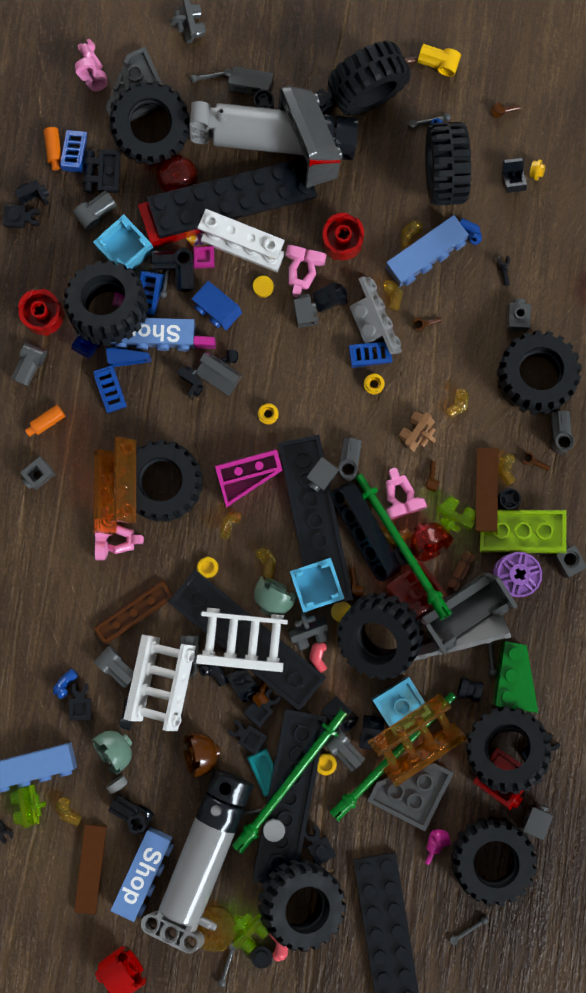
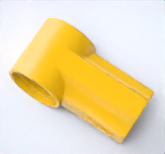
(444, 61)

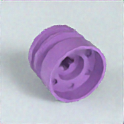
(519, 561)

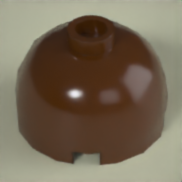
(201, 754)

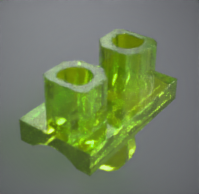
(465, 519)
(29, 806)
(243, 939)

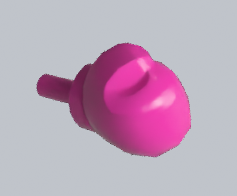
(436, 841)

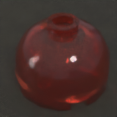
(176, 173)
(428, 540)

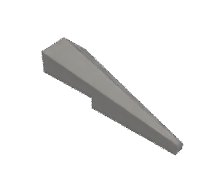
(485, 631)

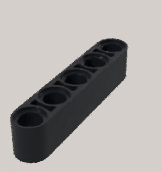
(365, 531)

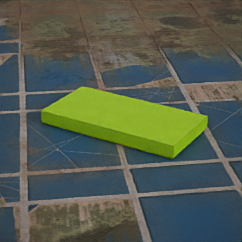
(527, 532)

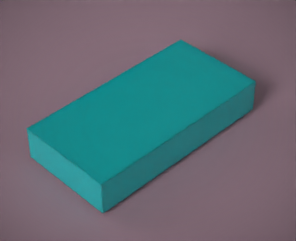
(262, 767)

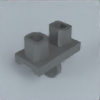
(185, 21)
(306, 628)

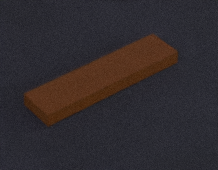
(487, 490)
(133, 612)
(90, 869)

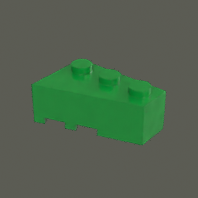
(514, 679)

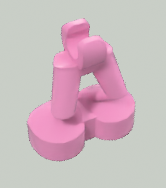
(90, 67)
(299, 255)
(401, 509)
(102, 546)

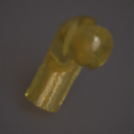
(408, 231)
(394, 293)
(461, 403)
(505, 467)
(227, 524)
(405, 533)
(268, 560)
(65, 814)

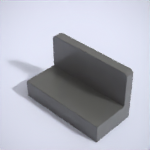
(249, 81)
(218, 373)

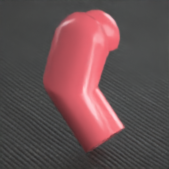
(316, 656)
(280, 952)

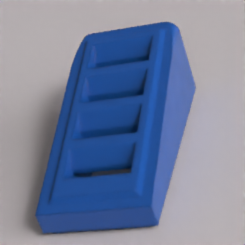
(73, 166)
(157, 288)
(368, 346)
(123, 357)
(103, 372)

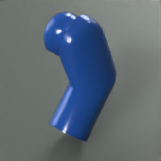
(473, 230)
(59, 689)

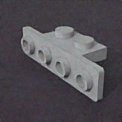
(372, 318)

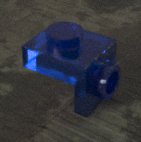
(84, 347)

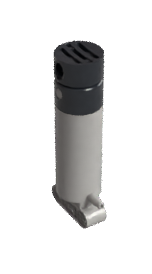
(262, 129)
(200, 863)

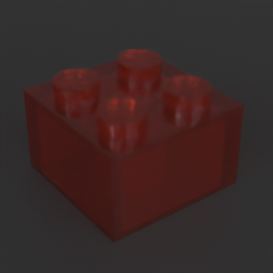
(411, 591)

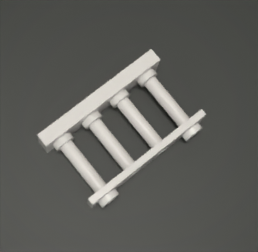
(242, 240)
(230, 658)
(142, 677)

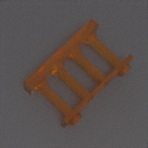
(115, 486)
(426, 752)

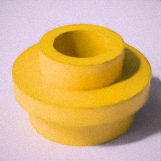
(537, 170)
(374, 377)
(268, 407)

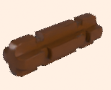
(461, 571)

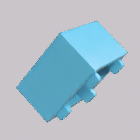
(124, 244)
(317, 585)
(398, 700)

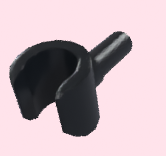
(503, 267)
(232, 357)
(125, 724)
(3, 829)

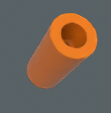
(53, 147)
(45, 420)

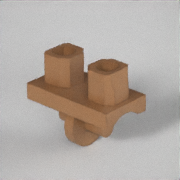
(421, 434)

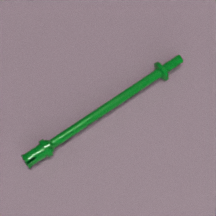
(434, 597)
(349, 801)
(251, 830)

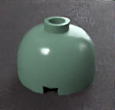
(273, 597)
(113, 749)

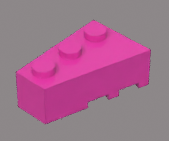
(246, 474)

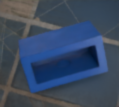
(216, 306)

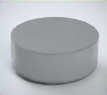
(117, 784)
(273, 830)

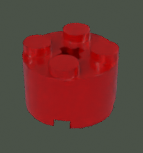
(341, 248)
(43, 300)
(121, 972)

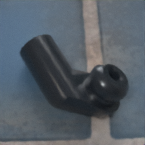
(214, 671)

